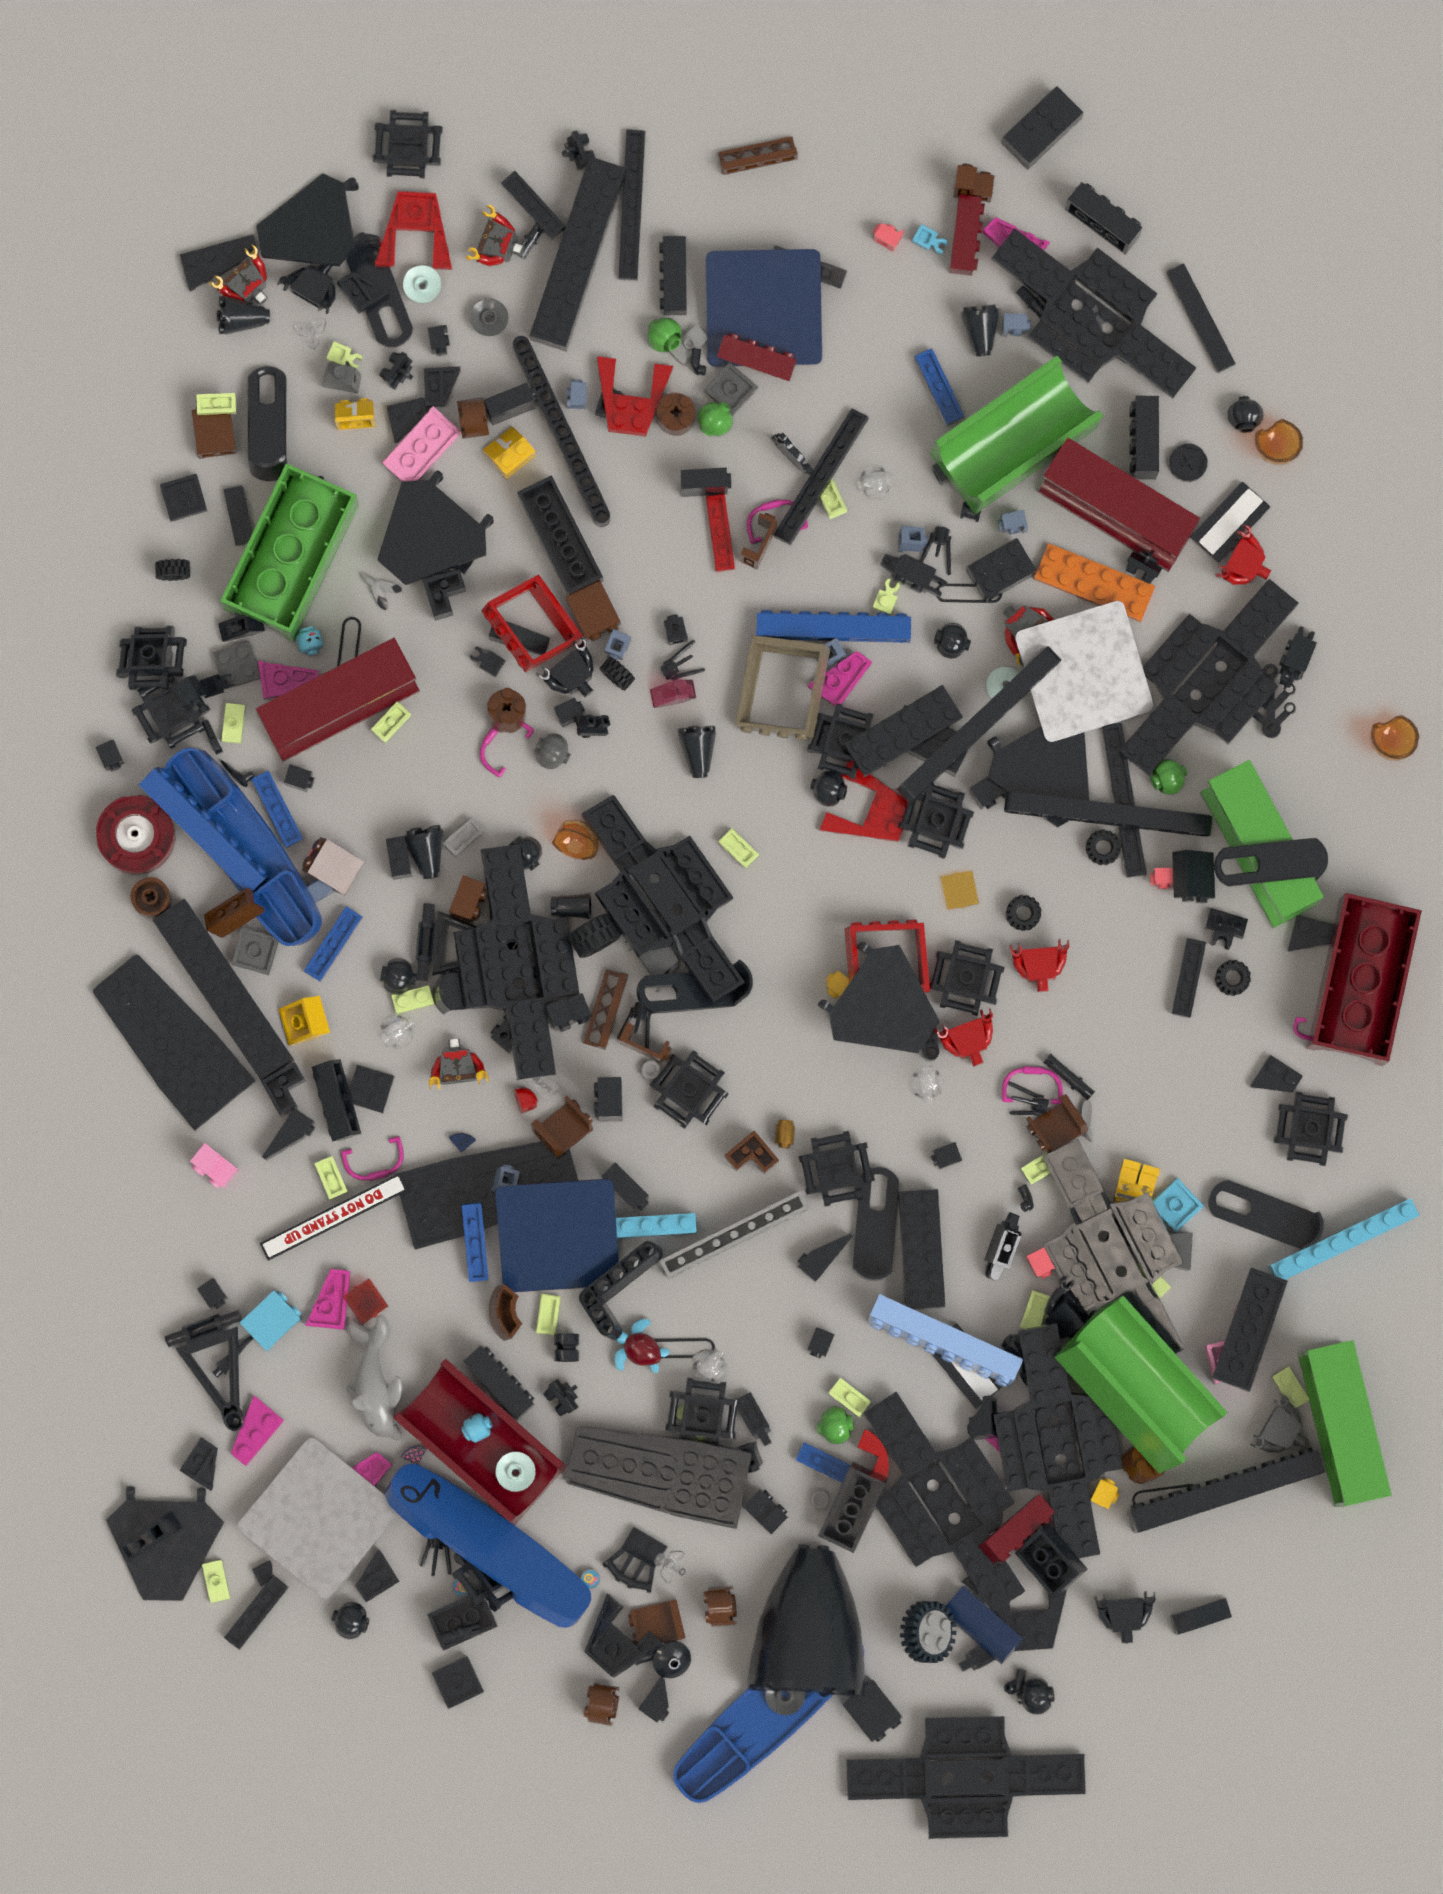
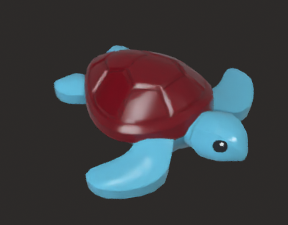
(639, 1348)

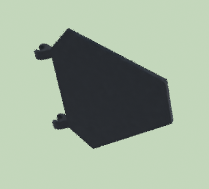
(312, 225)
(429, 532)
(1041, 767)
(883, 1004)
(172, 1564)

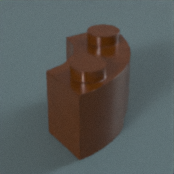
(503, 1313)

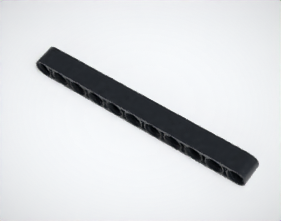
(561, 422)
(979, 724)
(1108, 814)

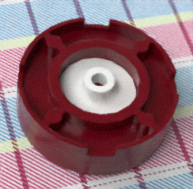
(139, 853)

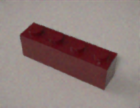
(965, 235)
(756, 357)
(1016, 1529)

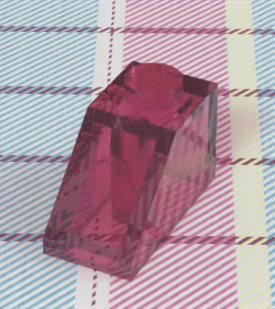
(673, 693)

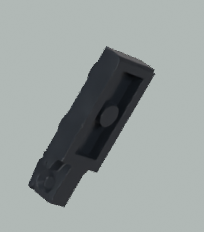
(754, 1418)
(976, 1659)

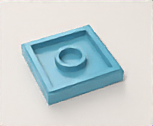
(1177, 1205)

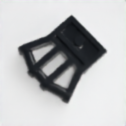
(643, 1548)

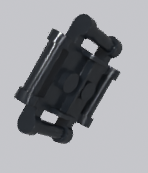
(407, 144)
(151, 656)
(168, 715)
(839, 732)
(937, 820)
(966, 977)
(689, 1089)
(1311, 1128)
(836, 1168)
(702, 1413)
(479, 1582)

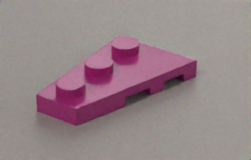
(999, 230)

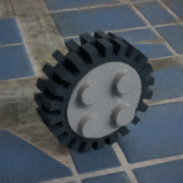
(928, 1631)

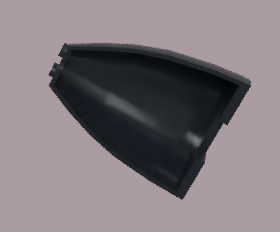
(809, 1630)

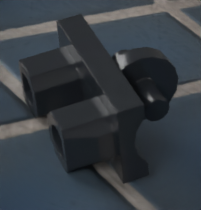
(576, 151)
(399, 370)
(1146, 563)
(592, 725)
(564, 1394)

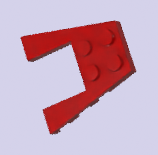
(415, 213)
(630, 413)
(882, 817)

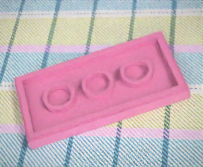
(421, 446)

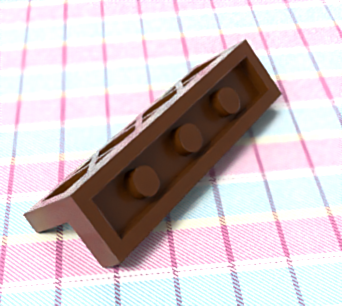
(758, 160)
(613, 1009)

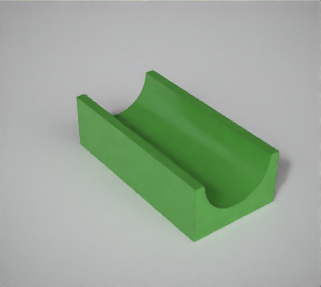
(1013, 436)
(290, 551)
(1250, 817)
(1140, 1383)
(1344, 1424)

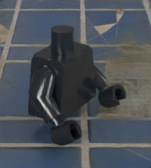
(312, 286)
(571, 672)
(1065, 1311)
(1125, 1614)

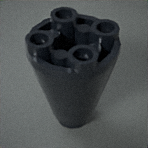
(240, 315)
(981, 327)
(698, 748)
(426, 849)

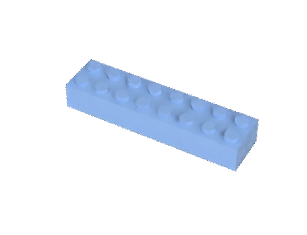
(944, 1340)

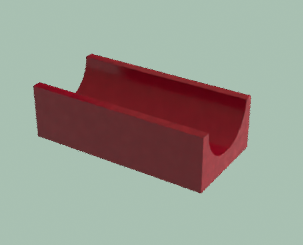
(1118, 504)
(338, 699)
(1364, 978)
(437, 1423)

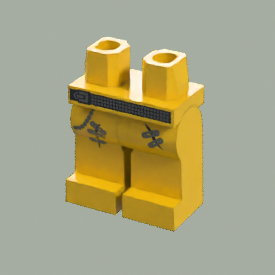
(1126, 1185)

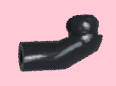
(1016, 1685)

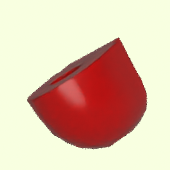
(525, 1099)

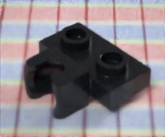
(1225, 926)

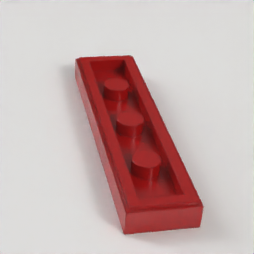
(720, 533)

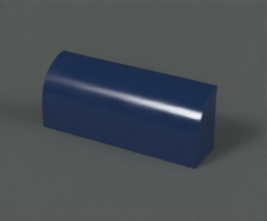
(983, 1625)

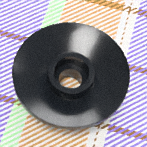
(666, 1654)

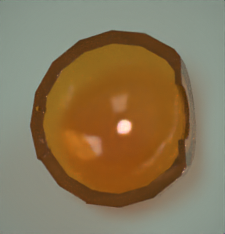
(1279, 443)
(1395, 738)
(576, 840)

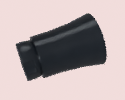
(572, 906)

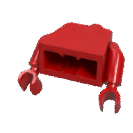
(1245, 561)
(1040, 963)
(968, 1038)

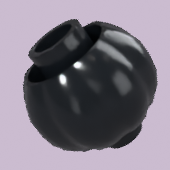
(1245, 414)
(952, 640)
(829, 788)
(530, 851)
(398, 976)
(350, 1620)
(1036, 1696)

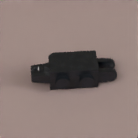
(913, 572)
(1297, 657)
(1002, 1247)

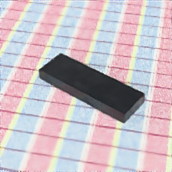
(238, 514)

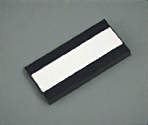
(1220, 530)
(968, 1381)

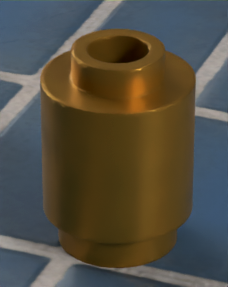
(784, 1133)

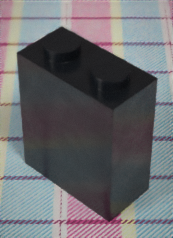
(510, 403)
(705, 482)
(1193, 876)
(627, 1187)
(873, 1712)

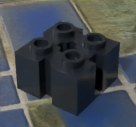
(765, 1511)

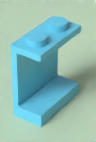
(271, 1319)

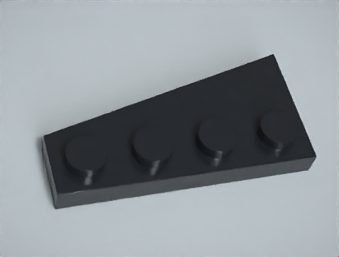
(211, 261)

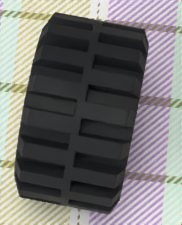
(594, 935)

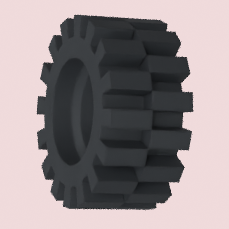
(172, 569)
(617, 673)
(1099, 858)
(1020, 924)
(1233, 966)

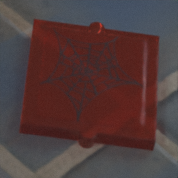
(365, 1301)

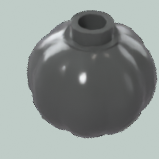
(552, 751)

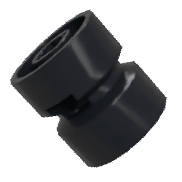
(566, 1347)

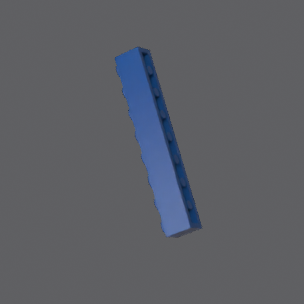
(828, 627)
(203, 829)

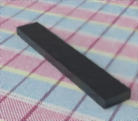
(1201, 318)

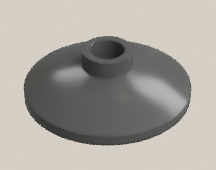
(487, 308)
(785, 1706)

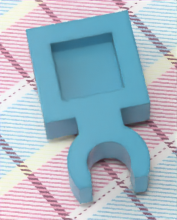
(927, 238)

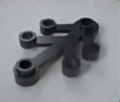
(1272, 705)

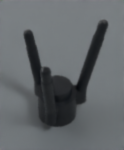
(940, 537)
(671, 668)
(640, 1015)
(1038, 1104)
(436, 1544)

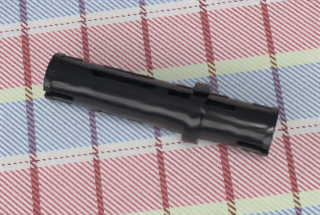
(1069, 1077)

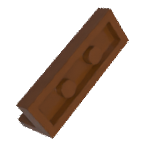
(232, 913)

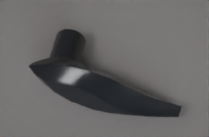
(242, 780)

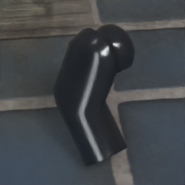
(695, 362)
(1026, 1195)

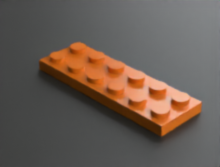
(1093, 581)

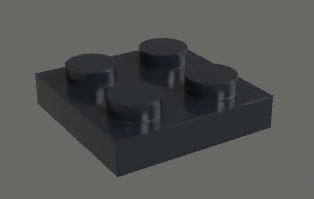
(183, 497)
(370, 1088)
(458, 1682)

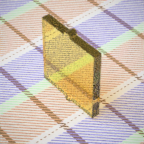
(959, 890)

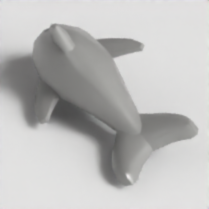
(371, 1393)

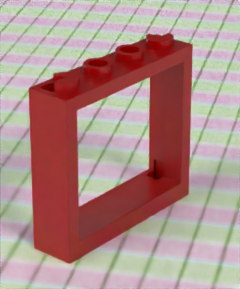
(552, 609)
(876, 926)

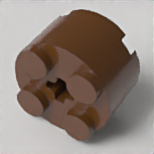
(665, 414)
(472, 418)
(506, 711)
(147, 887)
(1138, 1467)
(720, 1606)
(602, 1704)

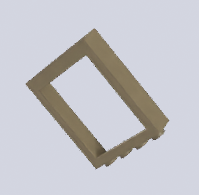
(787, 647)

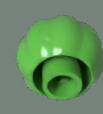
(664, 335)
(715, 419)
(1168, 777)
(835, 1425)

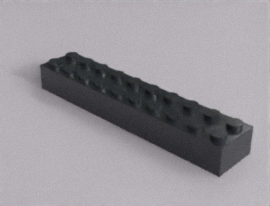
(577, 254)
(223, 990)
(1223, 1492)

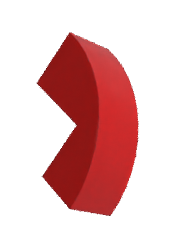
(872, 1445)

